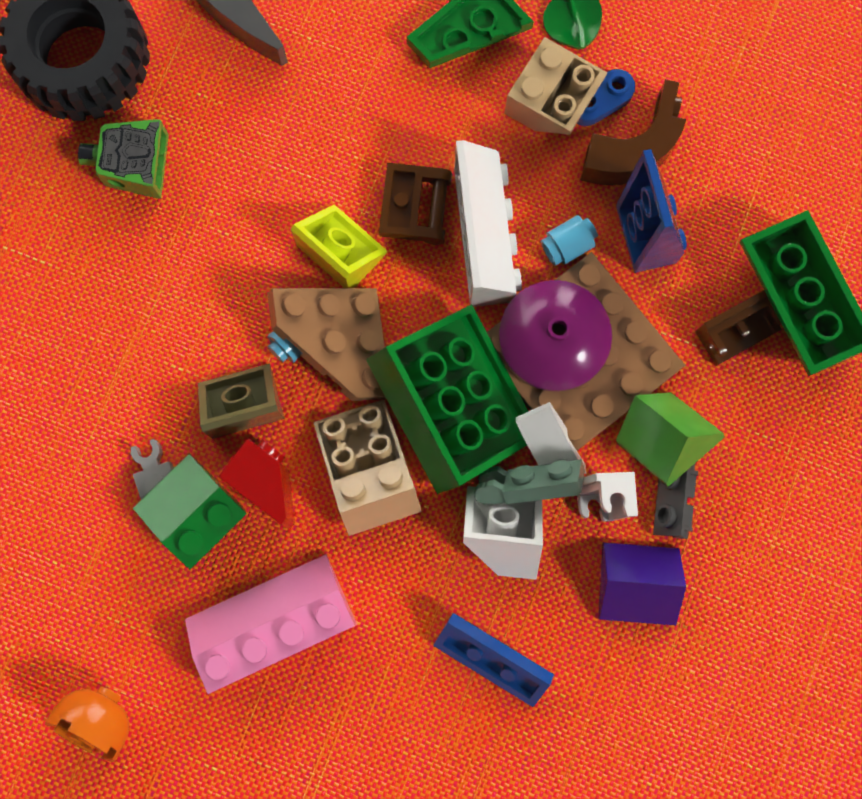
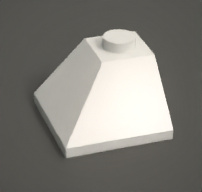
(505, 535)

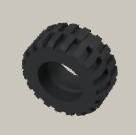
(83, 89)

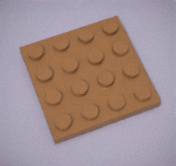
(635, 365)

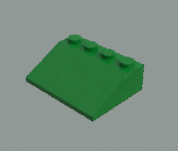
(452, 398)

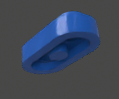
(607, 98)

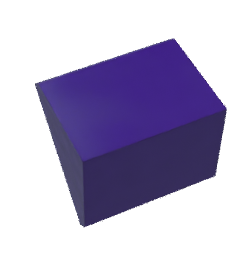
(641, 584)

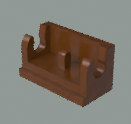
(739, 328)

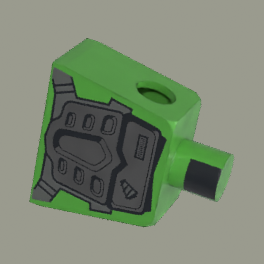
(129, 156)

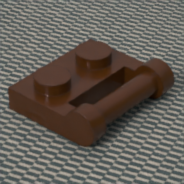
(402, 203)

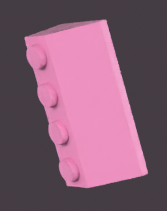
(268, 623)

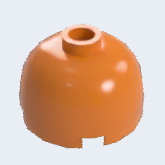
(92, 721)

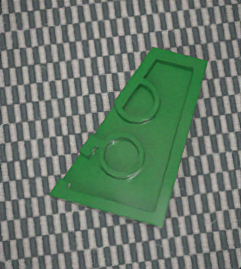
(466, 27)

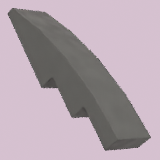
(248, 25)

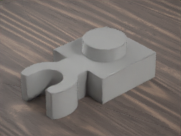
(152, 471)

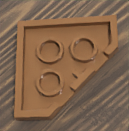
(334, 333)

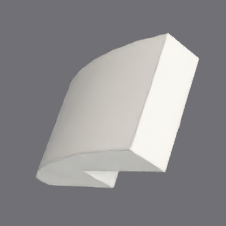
(546, 436)

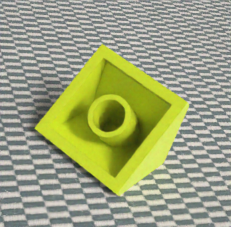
(338, 245)

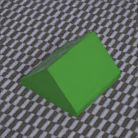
(666, 435)

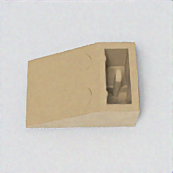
(366, 467)

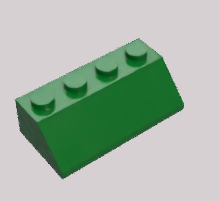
(807, 292)

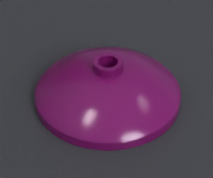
(550, 359)

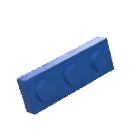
(493, 660)

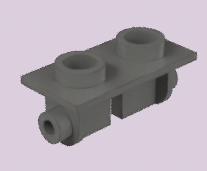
(672, 512)

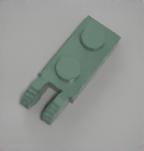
(530, 482)

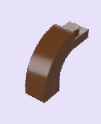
(613, 159)

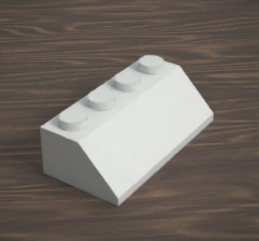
(484, 225)

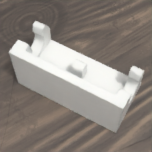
(614, 494)

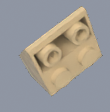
(553, 89)

